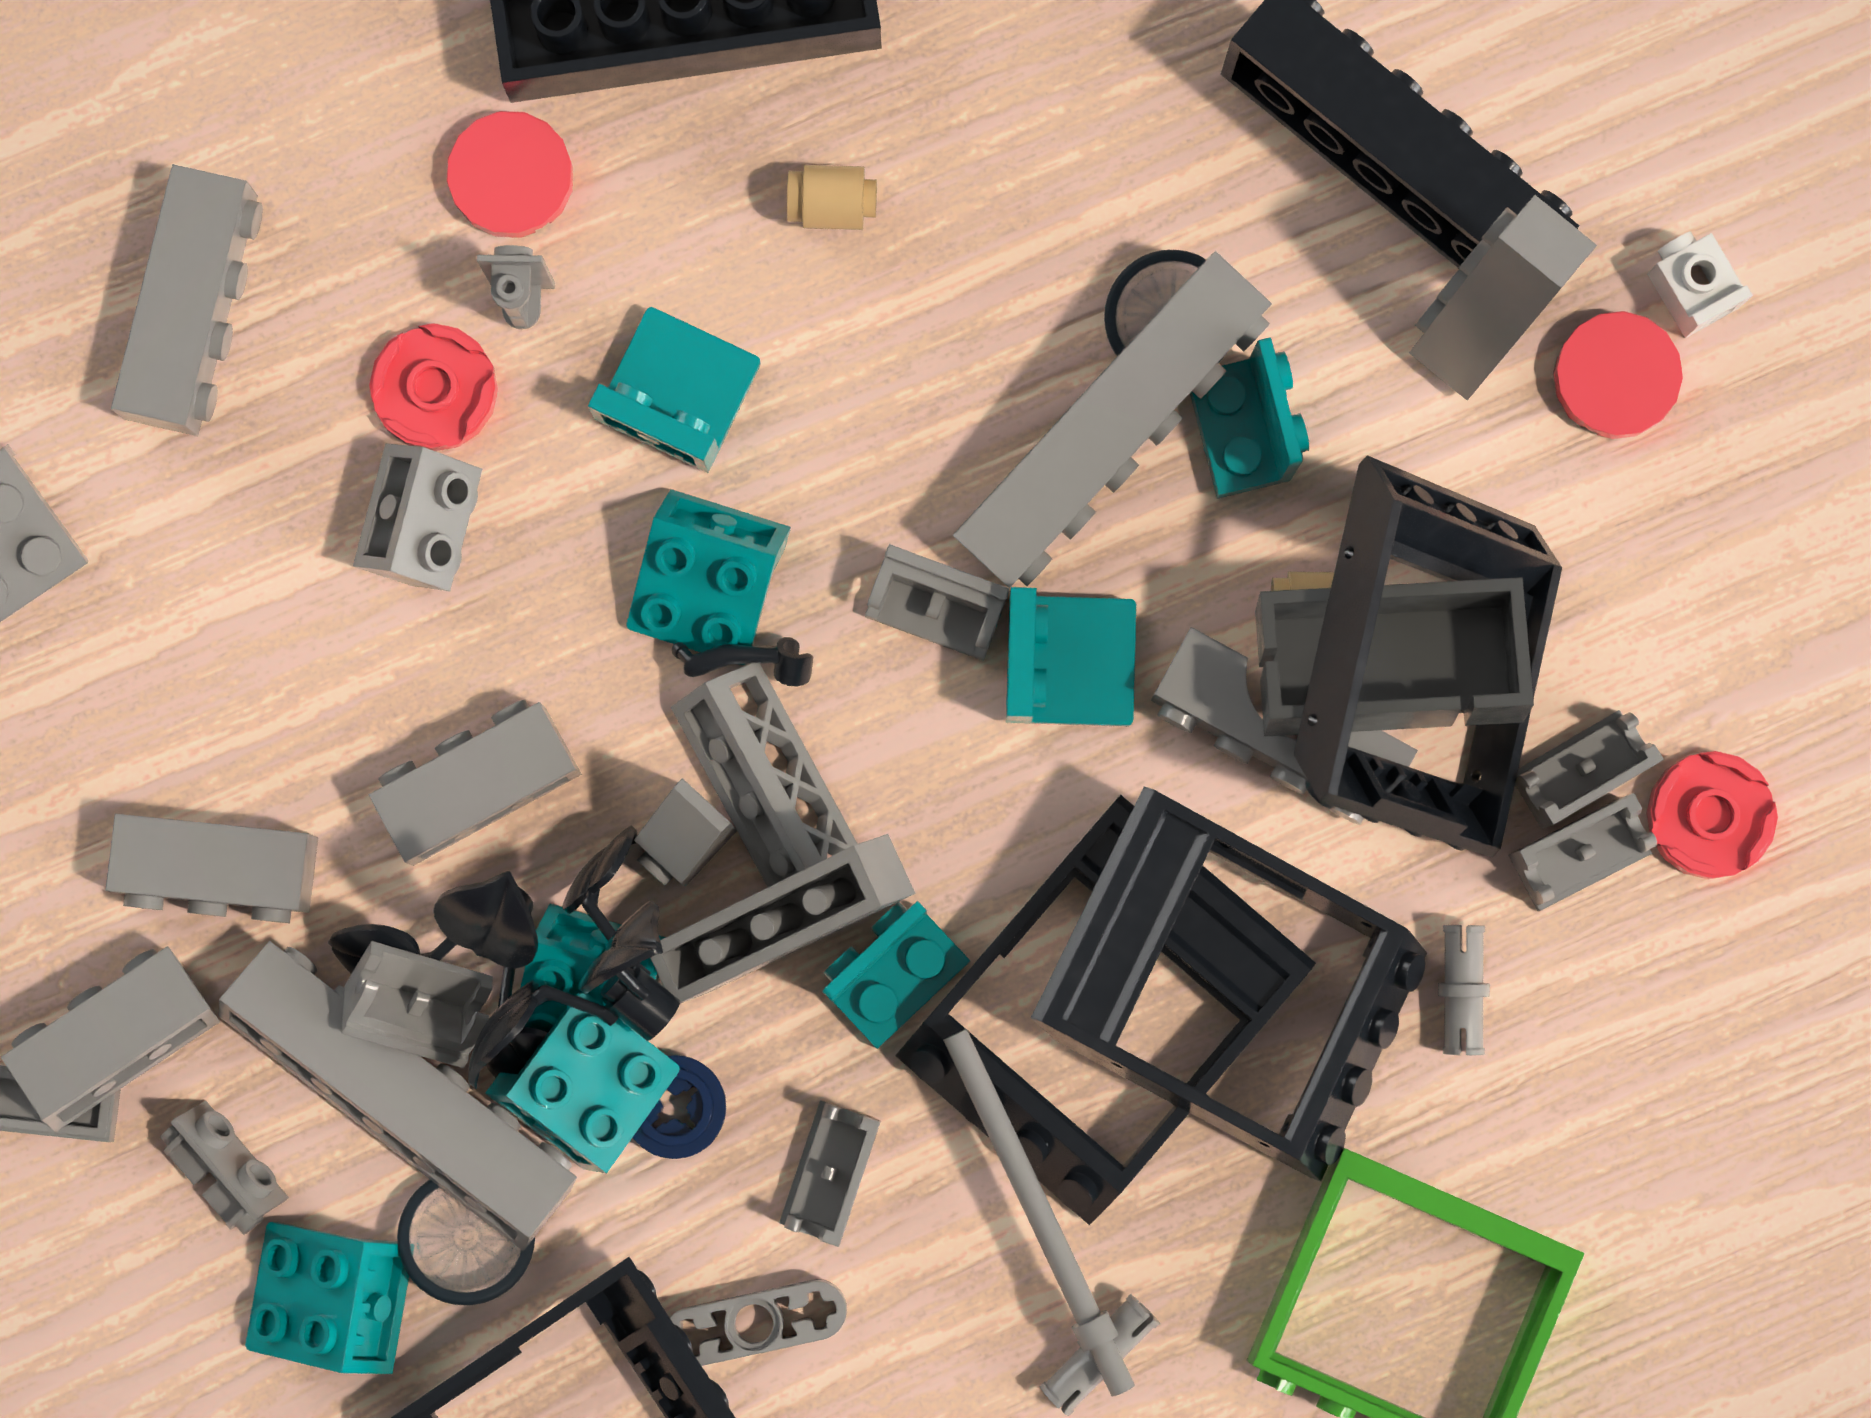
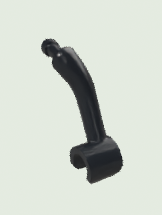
(789, 666)

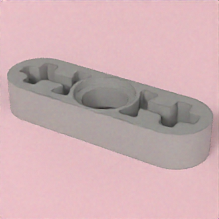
(798, 1297)

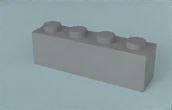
(1498, 294)
(187, 300)
(782, 918)

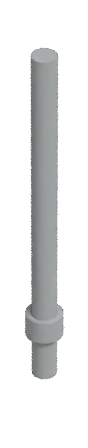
(1093, 1328)

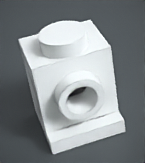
(1688, 302)

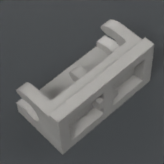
(936, 602)
(1585, 768)
(1583, 852)
(415, 1004)
(829, 1173)

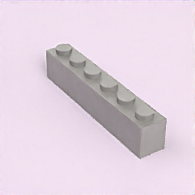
(1112, 420)
(399, 1097)

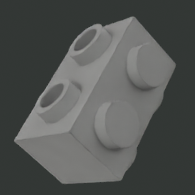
(418, 517)

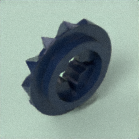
(706, 1109)

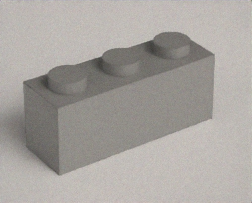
(473, 781)
(211, 867)
(109, 1037)

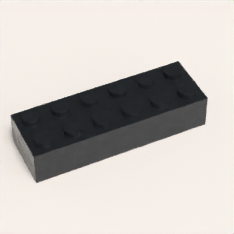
(609, 44)
(1376, 127)

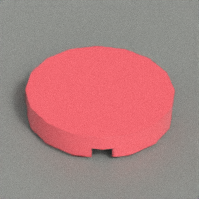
(510, 174)
(1618, 375)
(433, 387)
(1712, 815)

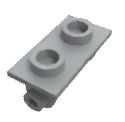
(517, 283)
(206, 1143)

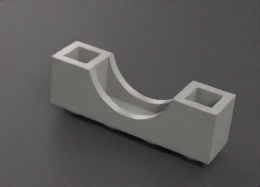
(1210, 691)

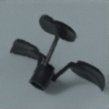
(483, 917)
(629, 987)

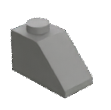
(682, 835)

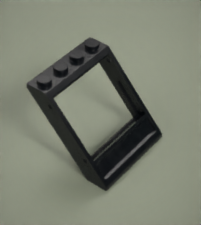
(1455, 540)
(1125, 933)
(1213, 941)
(641, 1328)

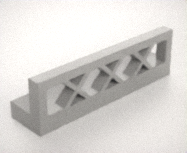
(750, 788)

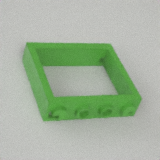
(1345, 1399)

